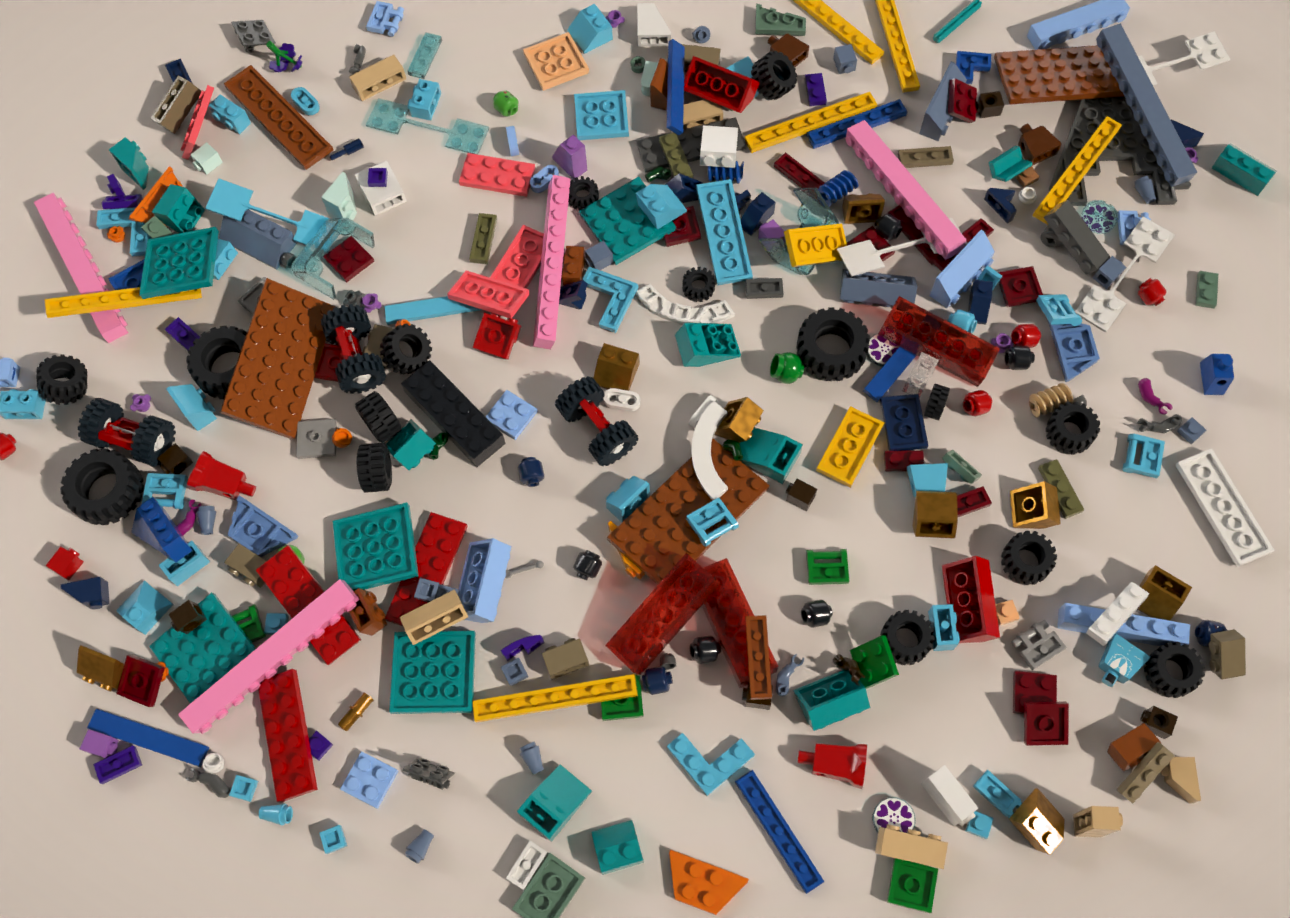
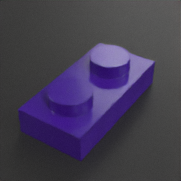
(815, 89)
(122, 201)
(182, 333)
(117, 764)

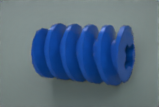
(726, 172)
(838, 187)

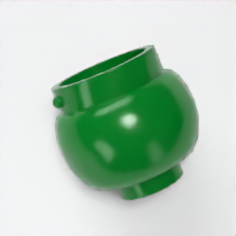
(786, 367)

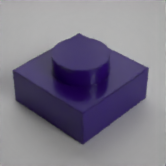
(377, 177)
(114, 185)
(319, 745)

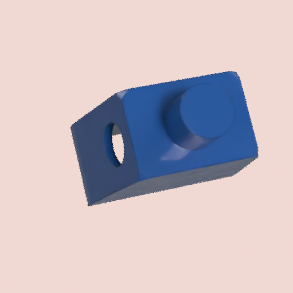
(1216, 373)

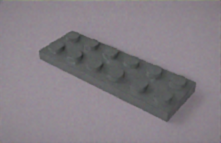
(690, 140)

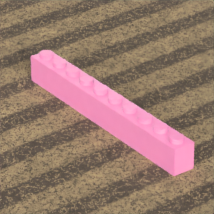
(905, 190)
(79, 262)
(551, 262)
(268, 657)

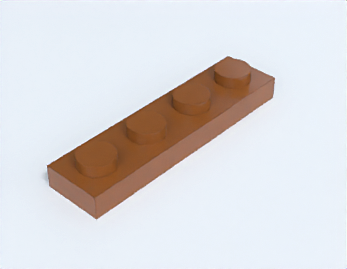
(758, 657)

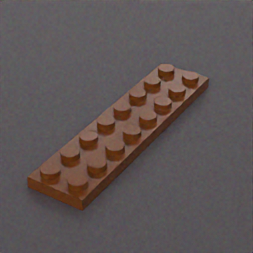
(278, 117)

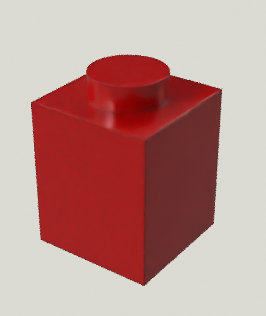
(65, 562)

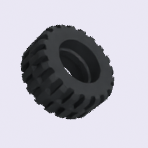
(836, 323)
(204, 354)
(90, 468)

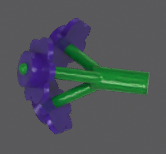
(287, 53)

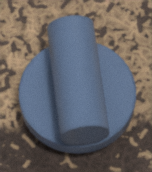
(701, 34)

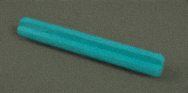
(957, 21)

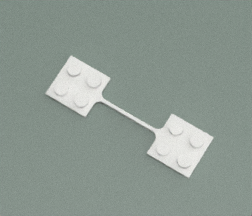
(1205, 50)
(863, 256)
(1102, 306)

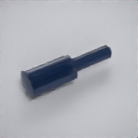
(348, 149)

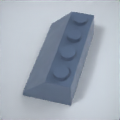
(937, 114)
(258, 237)
(877, 288)

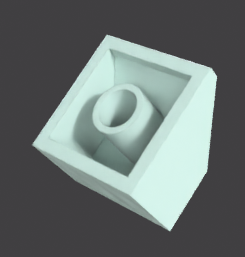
(340, 199)

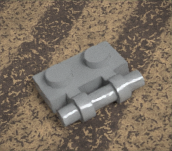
(1042, 650)

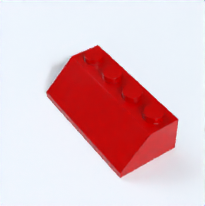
(719, 85)
(972, 594)

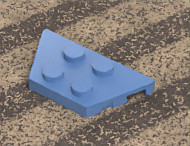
(1074, 348)
(257, 529)

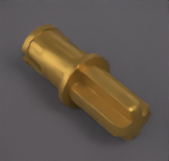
(355, 712)

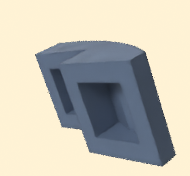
(430, 590)

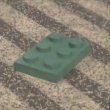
(549, 890)

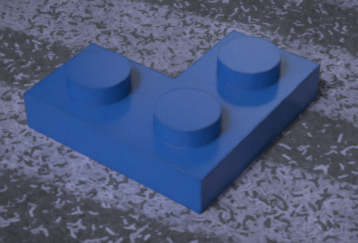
(972, 61)

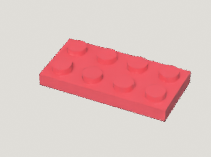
(196, 122)
(497, 174)
(521, 258)
(488, 294)

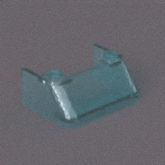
(811, 213)
(308, 264)

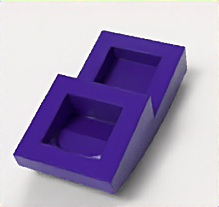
(529, 644)

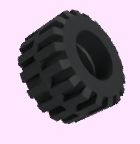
(775, 75)
(417, 342)
(61, 391)
(378, 416)
(1079, 416)
(374, 467)
(1039, 547)
(918, 626)
(1188, 662)

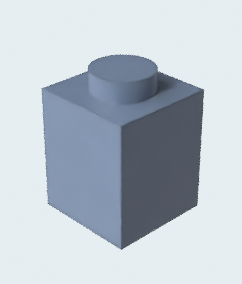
(845, 59)
(598, 256)
(1109, 272)

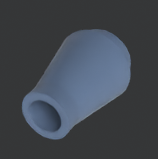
(1145, 189)
(206, 518)
(531, 755)
(418, 848)

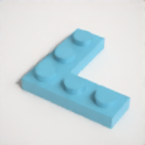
(120, 217)
(622, 296)
(709, 776)

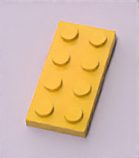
(815, 244)
(850, 446)

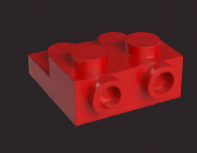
(497, 335)

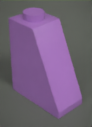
(571, 157)

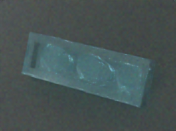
(424, 55)

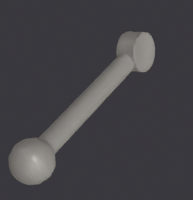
(539, 564)

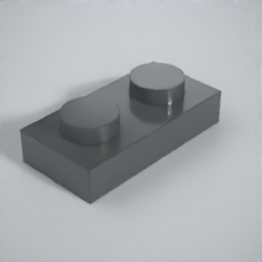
(764, 288)

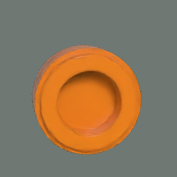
(341, 438)

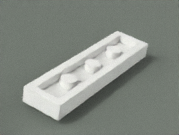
(1117, 613)

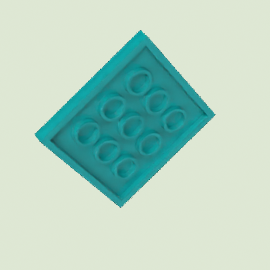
(622, 222)
(179, 262)
(375, 547)
(206, 652)
(433, 673)

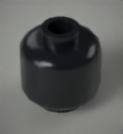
(888, 227)
(1019, 357)
(587, 565)
(816, 613)
(705, 649)

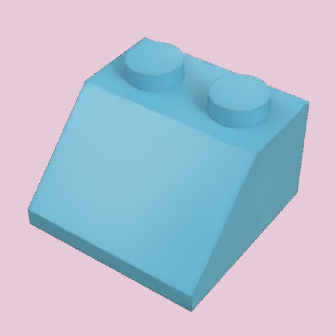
(590, 29)
(659, 204)
(193, 405)
(628, 497)

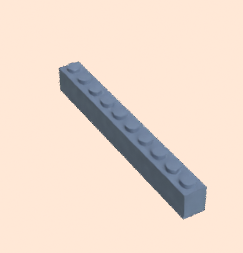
(1146, 105)

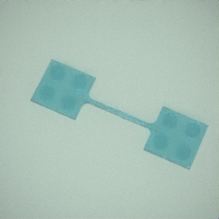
(463, 136)

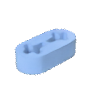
(512, 140)
(543, 178)

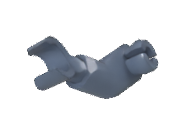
(782, 682)

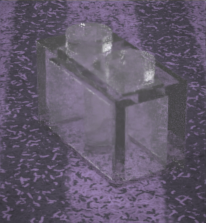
(920, 374)

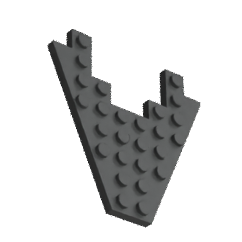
(1125, 146)

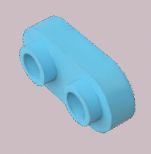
(307, 103)

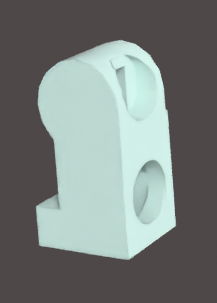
(647, 76)

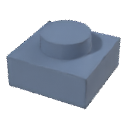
(1191, 430)
(514, 672)

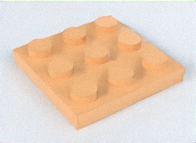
(556, 61)

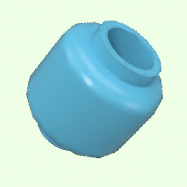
(963, 320)

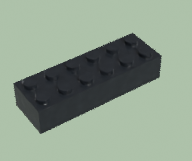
(453, 413)

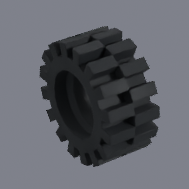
(582, 184)
(702, 275)
(936, 401)

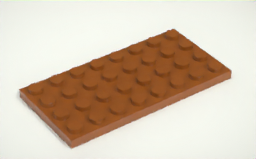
(1056, 75)
(277, 360)
(658, 529)

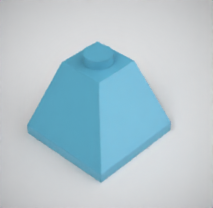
(144, 607)

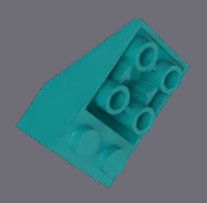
(706, 344)
(770, 453)
(554, 802)

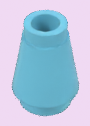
(278, 814)

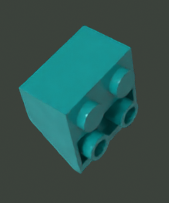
(178, 209)

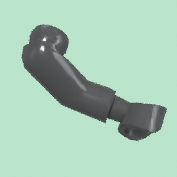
(360, 51)
(1163, 427)
(213, 781)

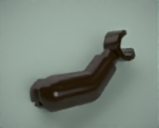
(849, 665)

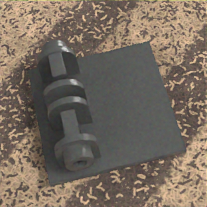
(252, 33)
(423, 771)

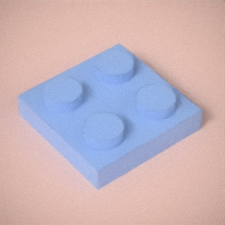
(511, 414)
(369, 780)

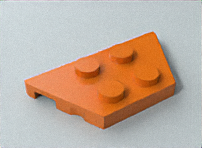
(143, 211)
(702, 883)

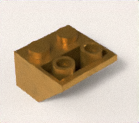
(935, 514)
(1165, 594)

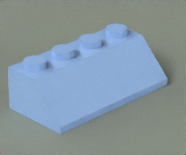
(963, 270)
(483, 579)

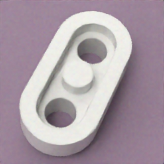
(622, 398)
(696, 416)

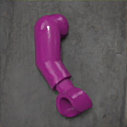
(1148, 396)
(190, 517)

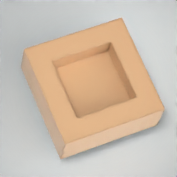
(1006, 612)

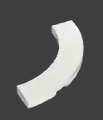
(682, 313)
(701, 451)

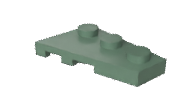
(777, 23)

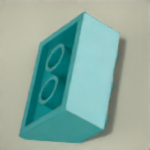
(1243, 169)
(831, 699)

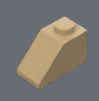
(1183, 778)

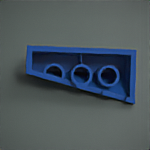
(156, 528)

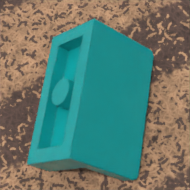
(1008, 164)

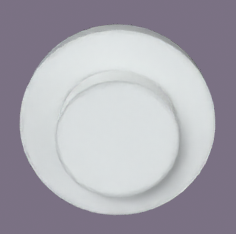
(1027, 195)
(213, 763)

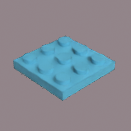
(601, 115)

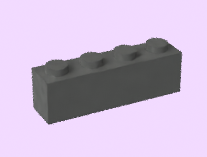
(1077, 237)

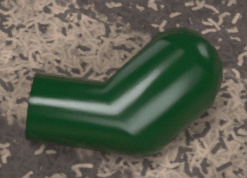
(659, 173)
(440, 440)
(734, 447)

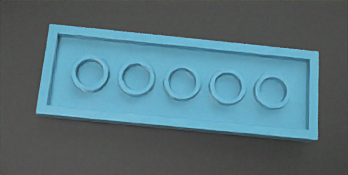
(724, 232)

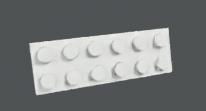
(1224, 507)

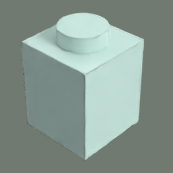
(206, 158)

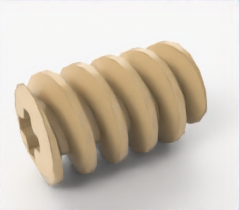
(1050, 399)

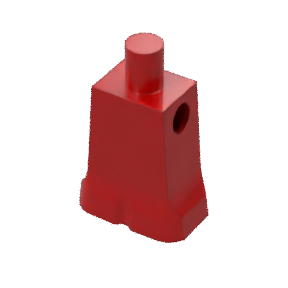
(218, 478)
(837, 762)

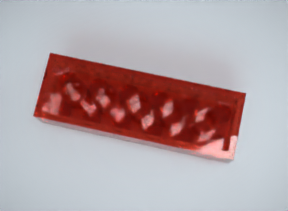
(928, 333)
(663, 614)
(726, 615)

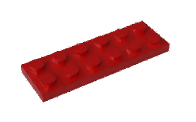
(434, 558)
(298, 588)
(287, 736)

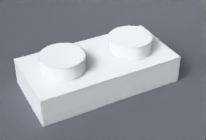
(527, 865)

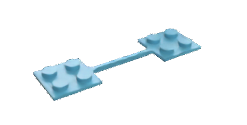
(234, 200)

